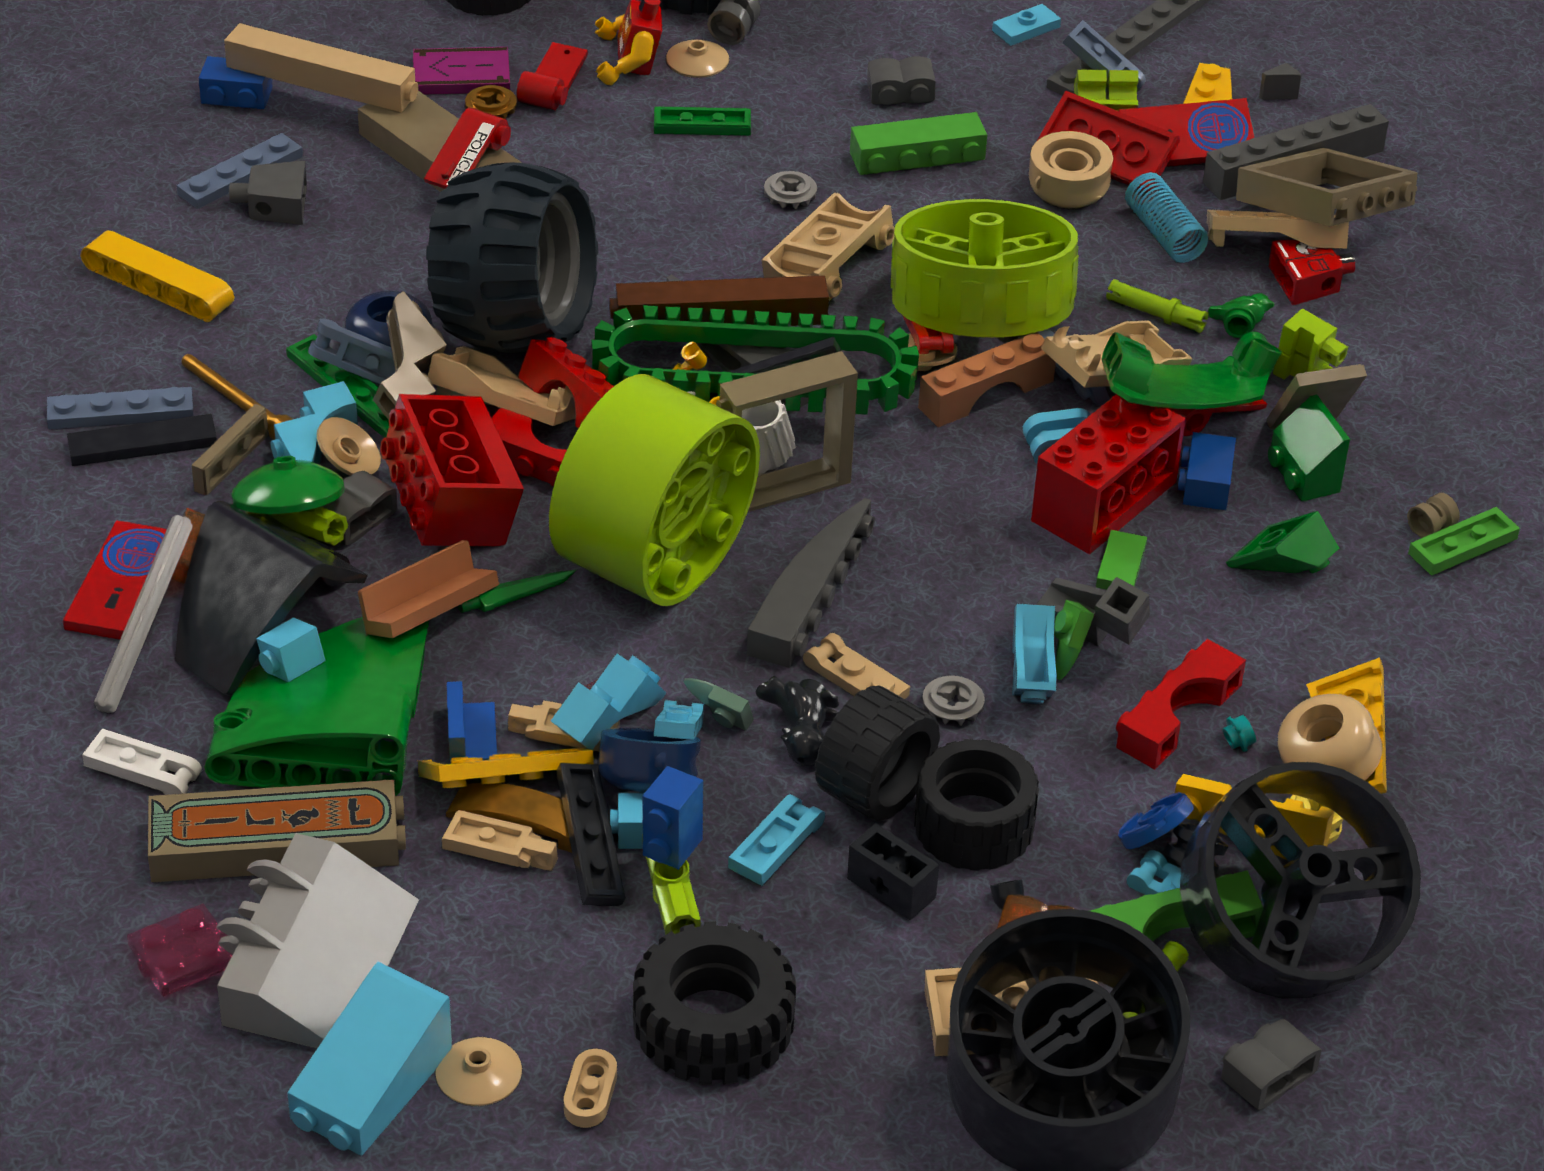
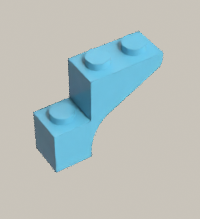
(299, 435)
(1034, 653)
(619, 692)

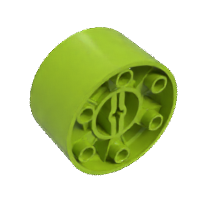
(654, 489)

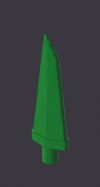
(514, 590)

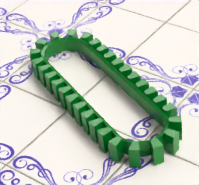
(624, 331)

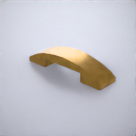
(516, 806)

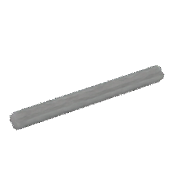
(143, 614)

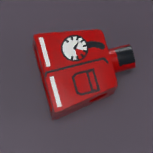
(1307, 270)

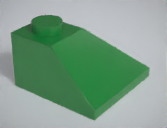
(1288, 547)

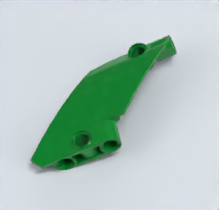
(1197, 386)

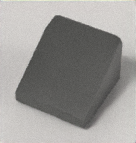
(1280, 83)

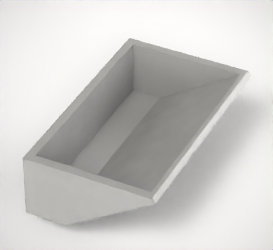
(307, 940)

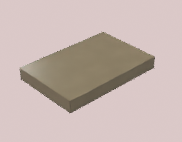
(1332, 386)

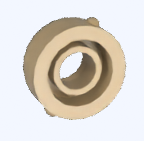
(1070, 169)
(1355, 742)

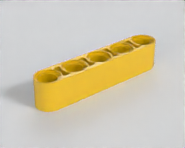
(157, 275)

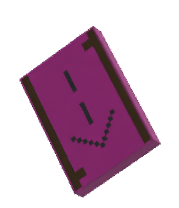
(460, 69)

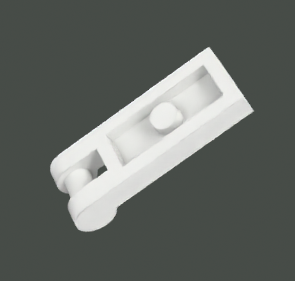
(141, 762)

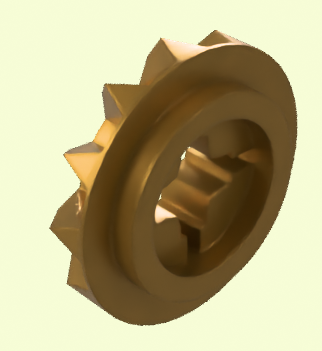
(485, 97)

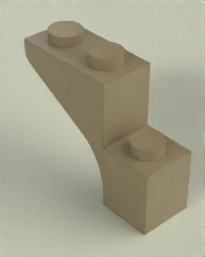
(412, 346)

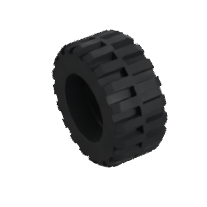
(706, 1043)

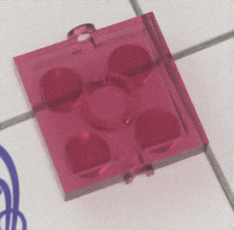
(180, 950)

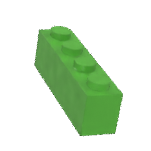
(918, 143)

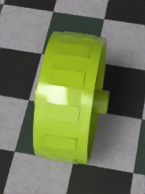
(984, 268)

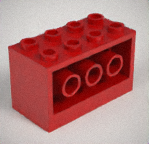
(451, 470)
(1106, 471)

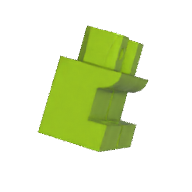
(1115, 92)
(1308, 346)

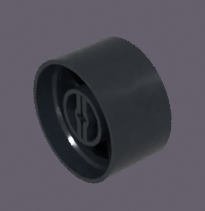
(1083, 1020)

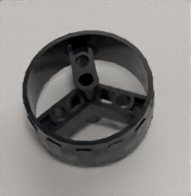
(1387, 867)

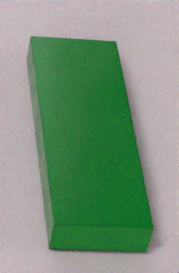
(702, 121)

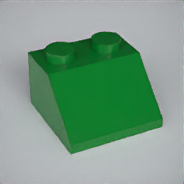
(1310, 450)

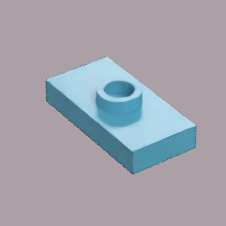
(1026, 24)

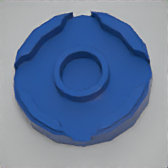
(1156, 822)

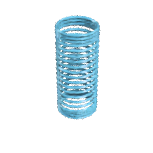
(1178, 230)

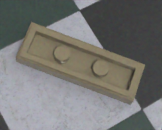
(230, 450)

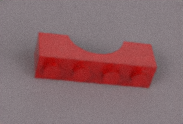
(552, 366)
(524, 449)
(1204, 676)

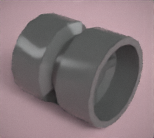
(733, 20)

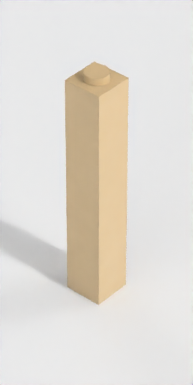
(321, 67)

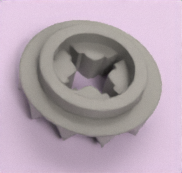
(791, 181)
(943, 689)

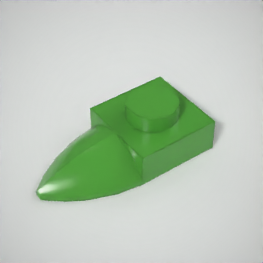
(1071, 630)

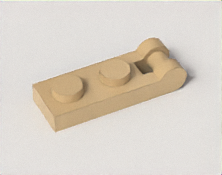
(851, 669)

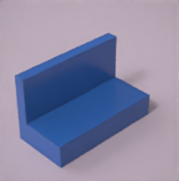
(470, 725)

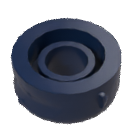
(370, 313)
(635, 757)

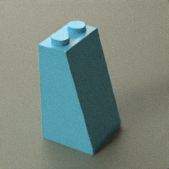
(372, 1060)

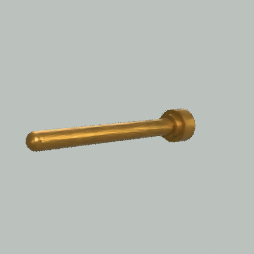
(229, 390)

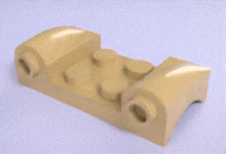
(828, 241)

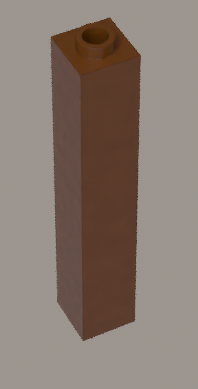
(769, 295)

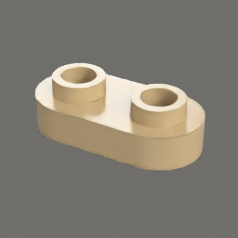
(589, 1090)

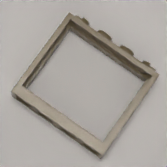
(1292, 189)
(777, 384)

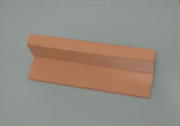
(423, 591)

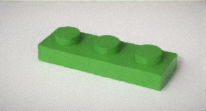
(1463, 541)

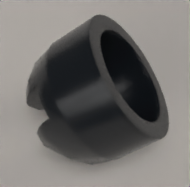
(1001, 890)

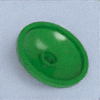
(287, 487)

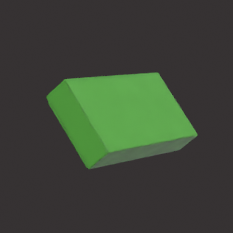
(1121, 558)

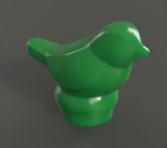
(1241, 313)

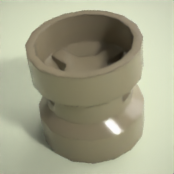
(1434, 515)

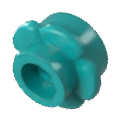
(1239, 732)

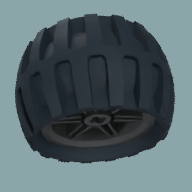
(512, 256)

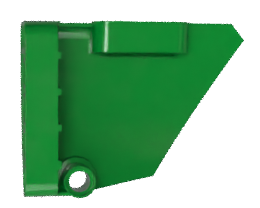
(325, 716)

